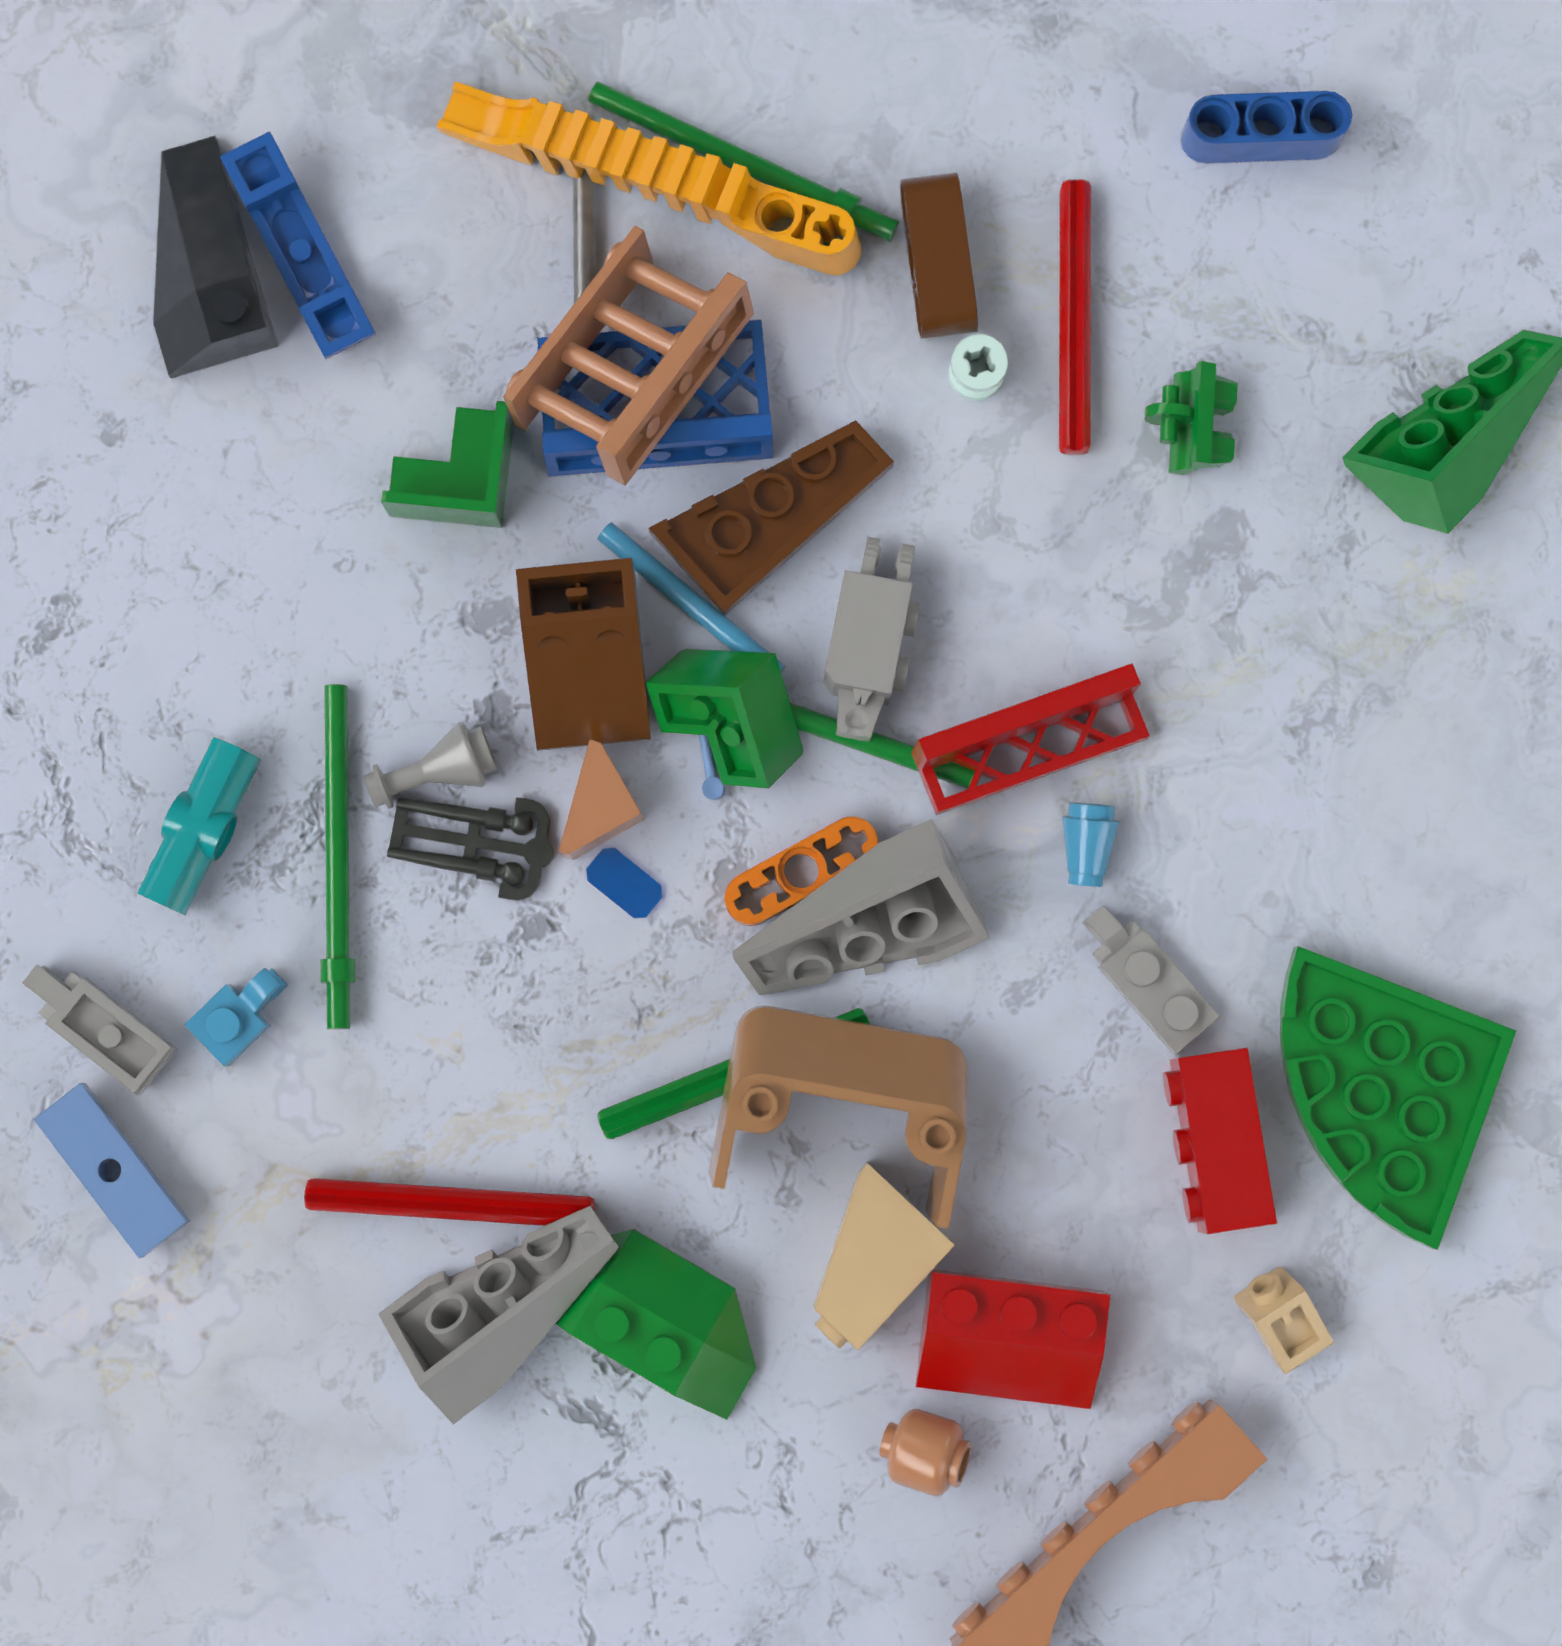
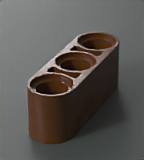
(939, 255)

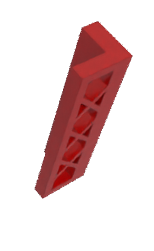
(1023, 719)

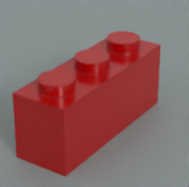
(1220, 1141)

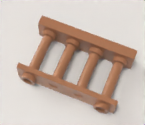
(654, 397)

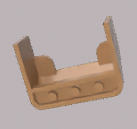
(852, 1062)

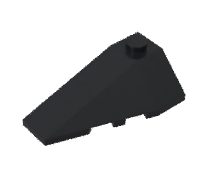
(205, 275)

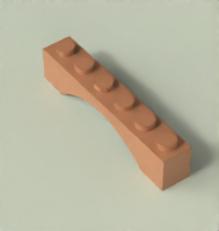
(1196, 1463)

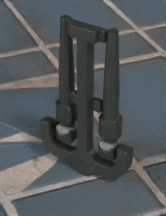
(537, 851)

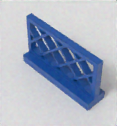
(686, 440)

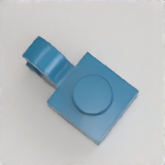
(233, 1019)

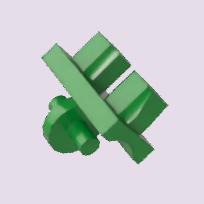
(1188, 419)

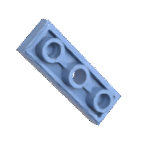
(87, 1143)

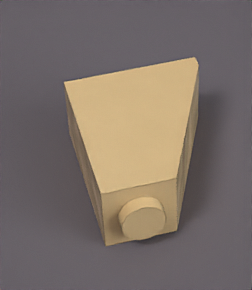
(875, 1260)

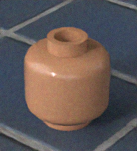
(925, 1452)

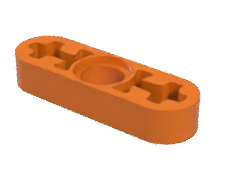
(756, 879)

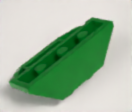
(666, 1323)

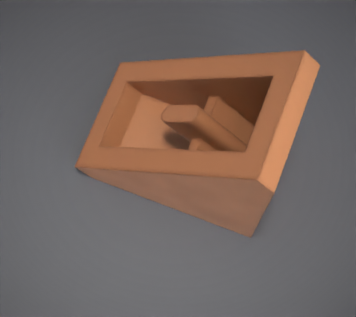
(599, 805)

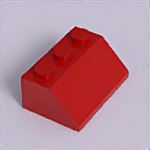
(1012, 1339)

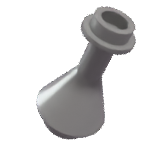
(456, 759)

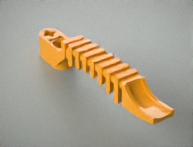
(657, 168)

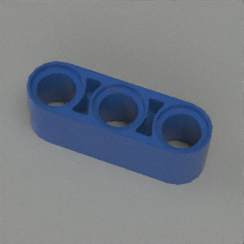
(1285, 110)

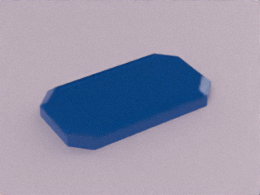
(624, 883)

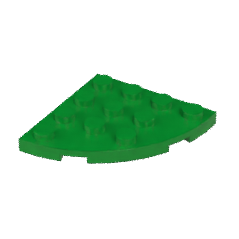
(1388, 1088)

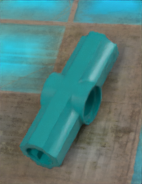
(199, 826)

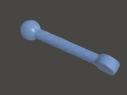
(712, 786)

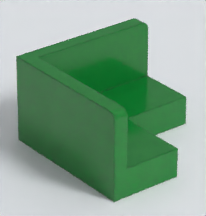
(467, 487)
(737, 704)

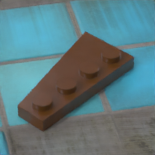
(756, 526)

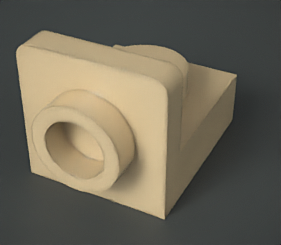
(1284, 1318)

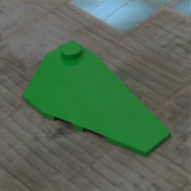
(1451, 447)

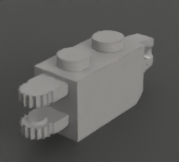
(867, 641)

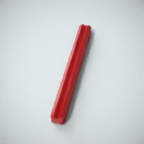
(1075, 317)
(441, 1202)

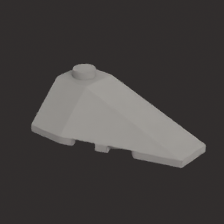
(881, 909)
(480, 1325)

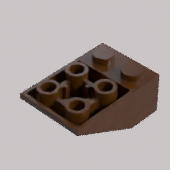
(583, 653)

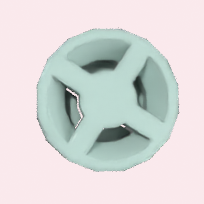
(973, 379)

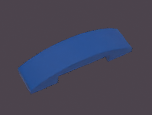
(297, 245)

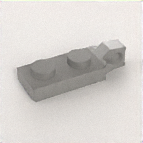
(1149, 981)
(101, 1028)

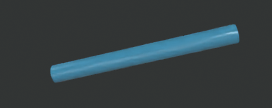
(679, 592)

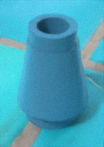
(1088, 842)

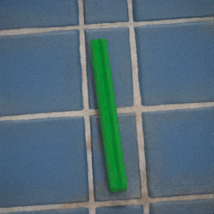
(676, 1095)

